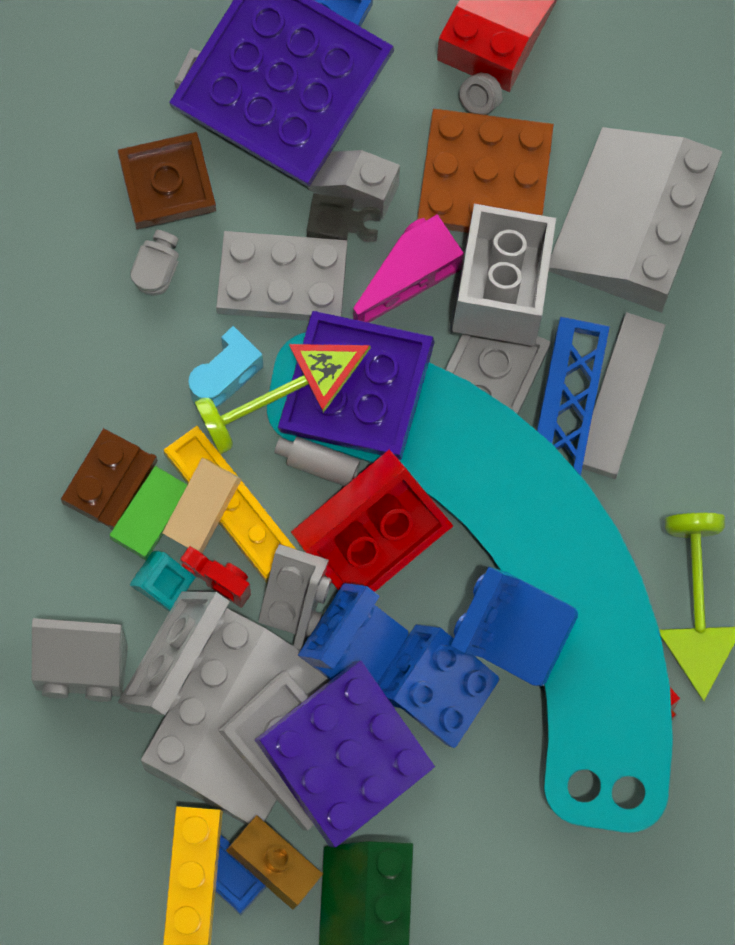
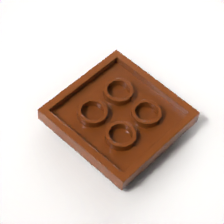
(483, 163)

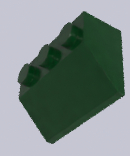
(366, 894)

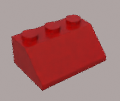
(373, 525)

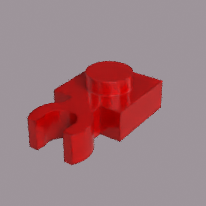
(226, 580)

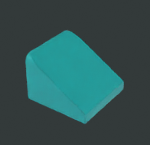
(162, 579)

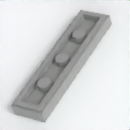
(621, 394)

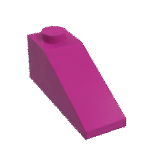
(416, 263)

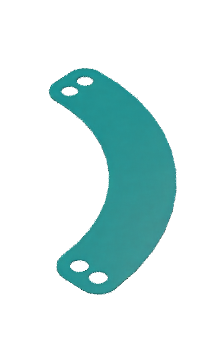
(551, 531)

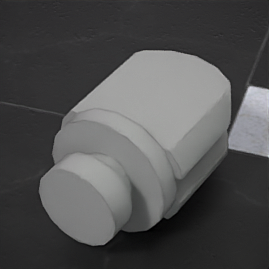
(155, 264)

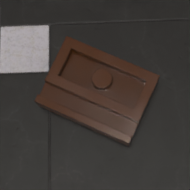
(108, 479)

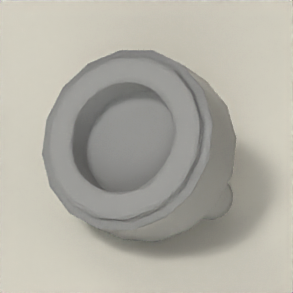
(481, 93)

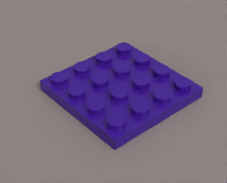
(282, 81)

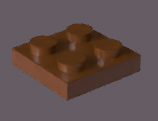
(167, 180)

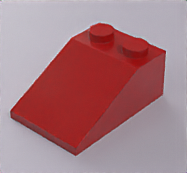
(493, 36)

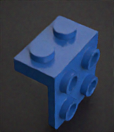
(514, 626)

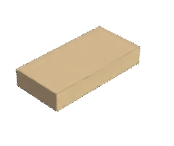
(202, 505)

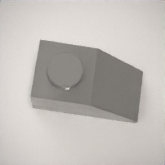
(358, 177)

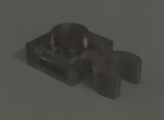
(334, 219)

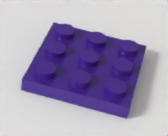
(379, 397)
(345, 753)

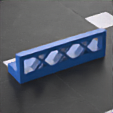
(556, 387)

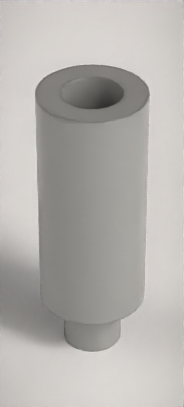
(319, 460)

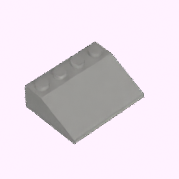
(635, 214)
(188, 745)

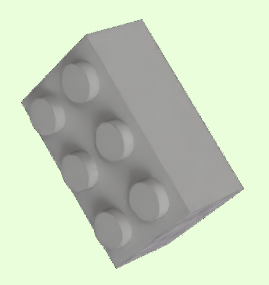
(504, 275)

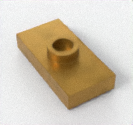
(274, 862)

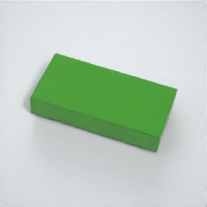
(148, 513)

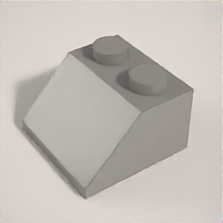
(78, 659)

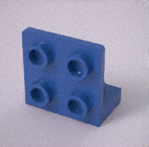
(353, 632)
(437, 683)

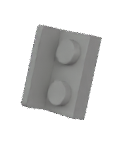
(294, 591)

